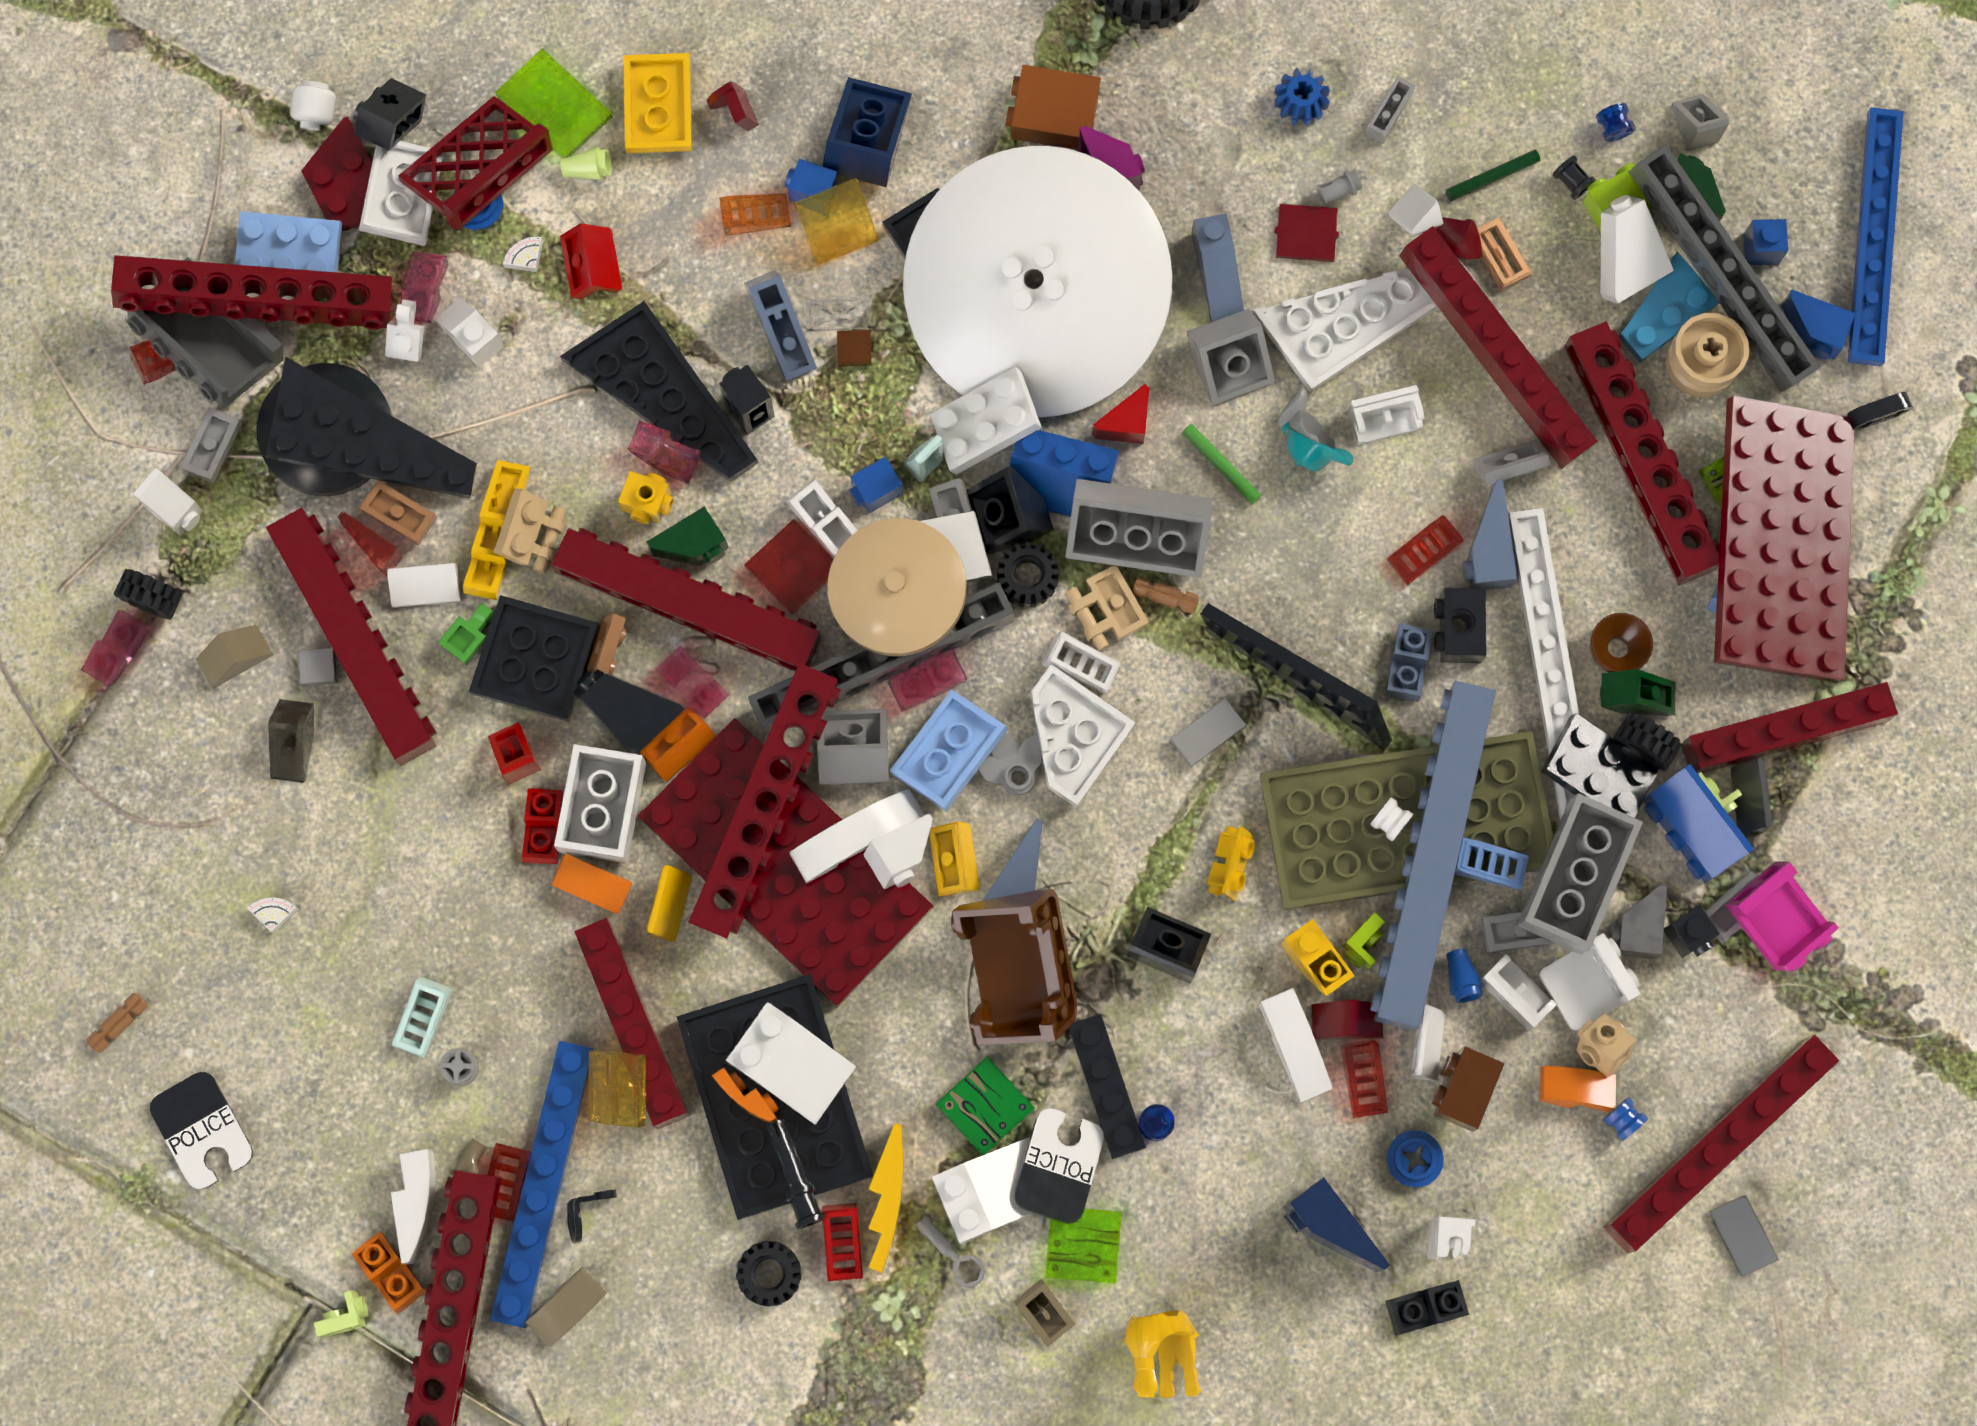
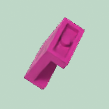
(1780, 918)

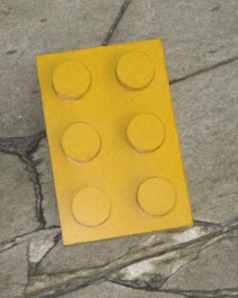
(657, 103)

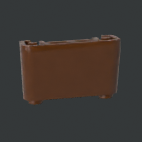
(1018, 967)

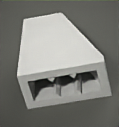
(1630, 249)

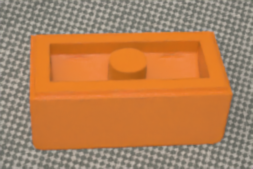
(677, 744)

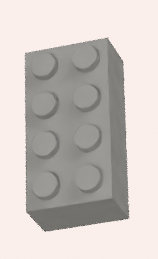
(1139, 528)
(1579, 873)

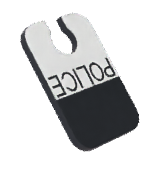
(194, 1121)
(1058, 1176)

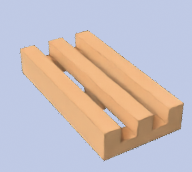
(1501, 281)

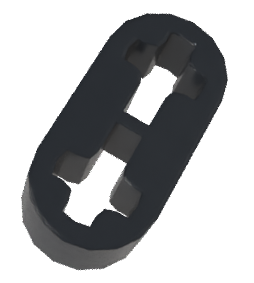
(1880, 411)

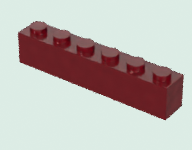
(1790, 728)
(631, 1020)

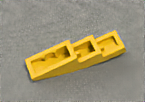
(486, 567)
(888, 1184)

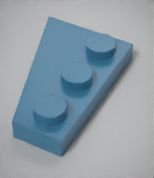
(1666, 309)

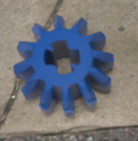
(1306, 86)

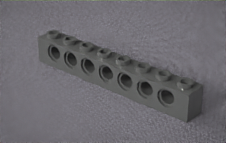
(1723, 268)
(863, 669)

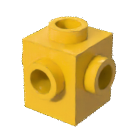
(646, 497)

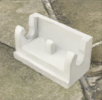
(1386, 415)
(1517, 993)
(1447, 1234)

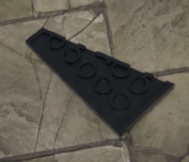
(652, 378)
(341, 433)
(1308, 680)

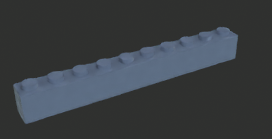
(1434, 855)

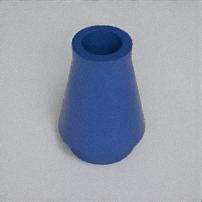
(1463, 978)

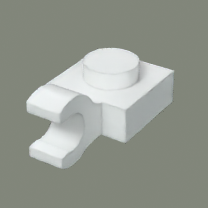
(403, 337)

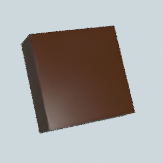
(854, 348)

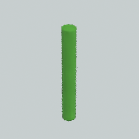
(1221, 464)

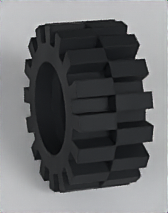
(1028, 554)
(148, 594)
(1648, 740)
(753, 1257)

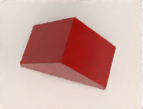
(1126, 420)
(513, 753)

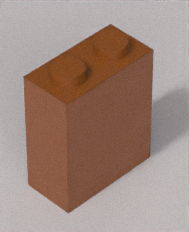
(1052, 106)

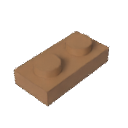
(398, 512)
(608, 638)

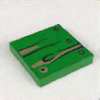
(985, 1106)

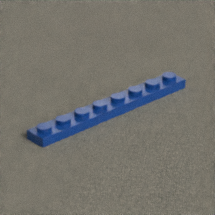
(1875, 237)
(542, 1185)

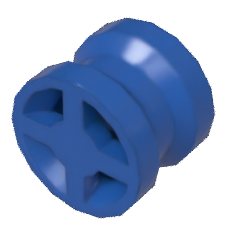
(1625, 1119)

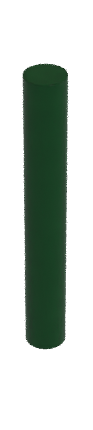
(1493, 175)

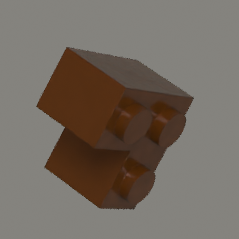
(1466, 1087)

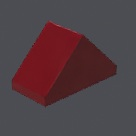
(1345, 1021)

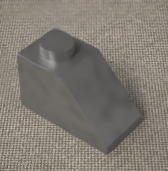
(1641, 928)

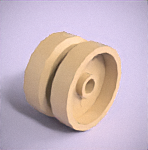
(1707, 355)

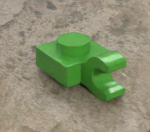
(465, 637)

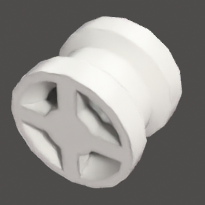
(1391, 819)

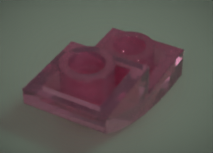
(423, 284)
(669, 457)
(116, 649)
(927, 680)
(691, 682)

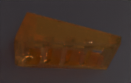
(741, 202)

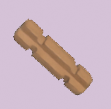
(1165, 595)
(117, 1022)

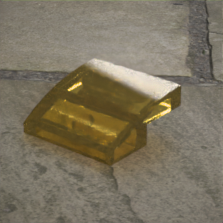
(836, 221)
(617, 1088)

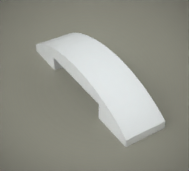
(854, 834)

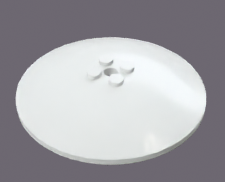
(1100, 267)

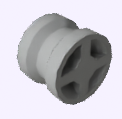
(452, 1066)

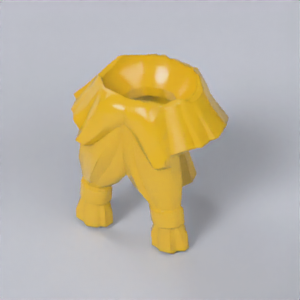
(1175, 1340)

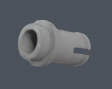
(1339, 187)

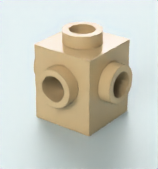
(1605, 1044)

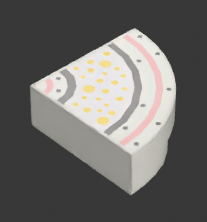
(524, 255)
(272, 912)

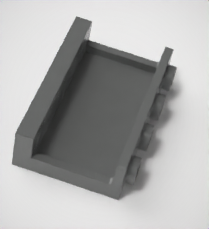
(211, 350)

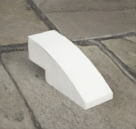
(821, 517)
(1296, 1045)
(414, 1204)

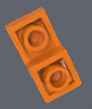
(591, 883)
(1577, 1086)
(758, 1105)
(384, 1269)

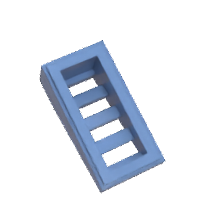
(1462, 868)

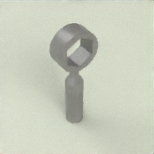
(946, 1248)

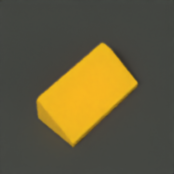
(954, 859)
(669, 904)

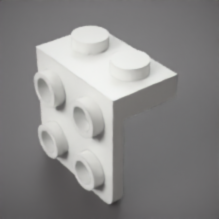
(1590, 982)

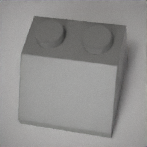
(1231, 356)
(854, 747)

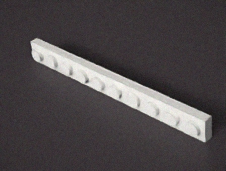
(1544, 628)

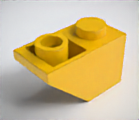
(1317, 958)

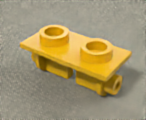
(1229, 878)

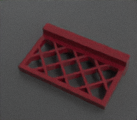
(494, 174)

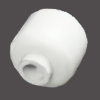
(312, 105)

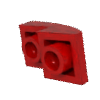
(541, 823)

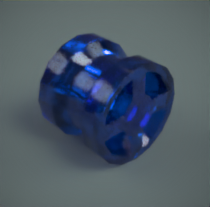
(1615, 122)
(1154, 1128)

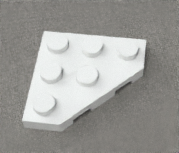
(1074, 733)

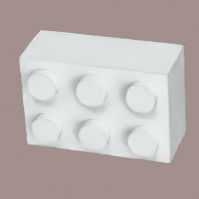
(600, 804)

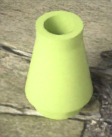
(587, 165)

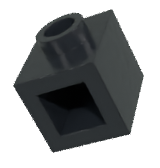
(1692, 932)

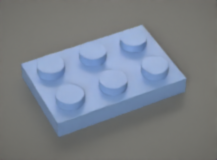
(288, 242)
(948, 750)

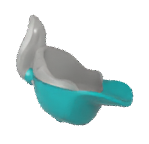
(1306, 438)

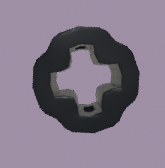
(1573, 177)

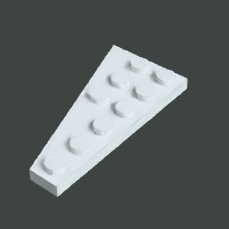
(1343, 323)

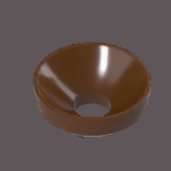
(1629, 630)

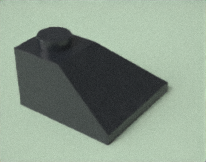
(1008, 511)

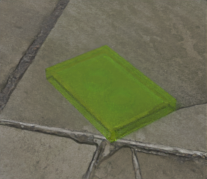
(554, 98)

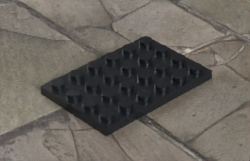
(828, 1151)

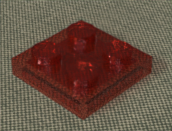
(791, 566)

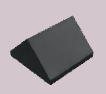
(1169, 945)

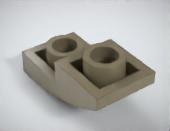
(566, 1307)

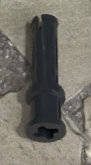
(798, 1191)

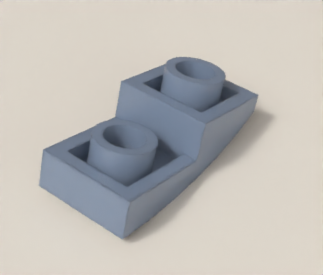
(1408, 662)

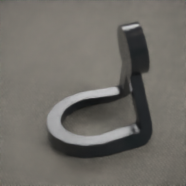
(574, 1216)

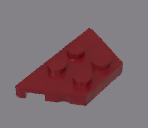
(340, 175)

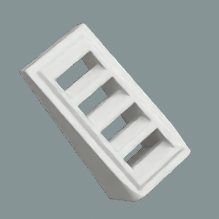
(1073, 645)

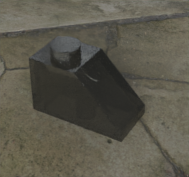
(290, 740)

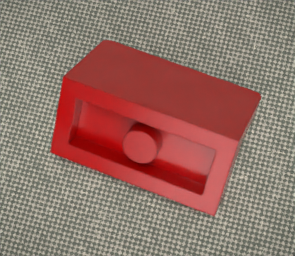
(590, 260)

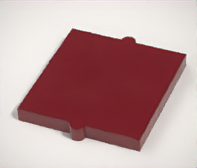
(1306, 232)

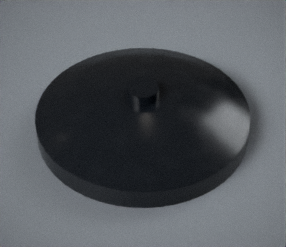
(310, 479)

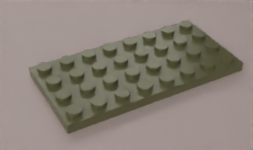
(1325, 812)

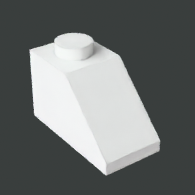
(470, 332)
(168, 502)
(899, 852)

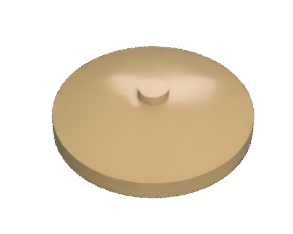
(897, 587)

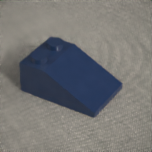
(866, 131)
(1327, 1220)

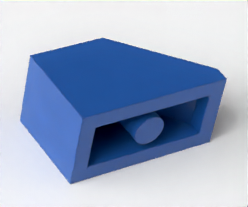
(1818, 323)

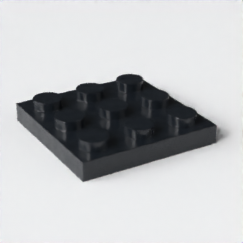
(533, 658)

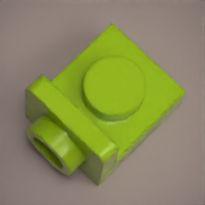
(1367, 936)

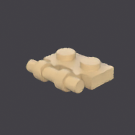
(522, 527)
(1116, 603)

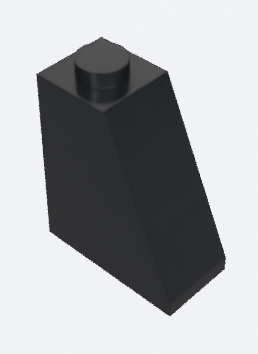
(625, 709)

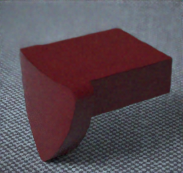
(737, 102)
(1461, 237)

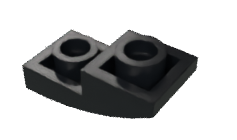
(1427, 1307)

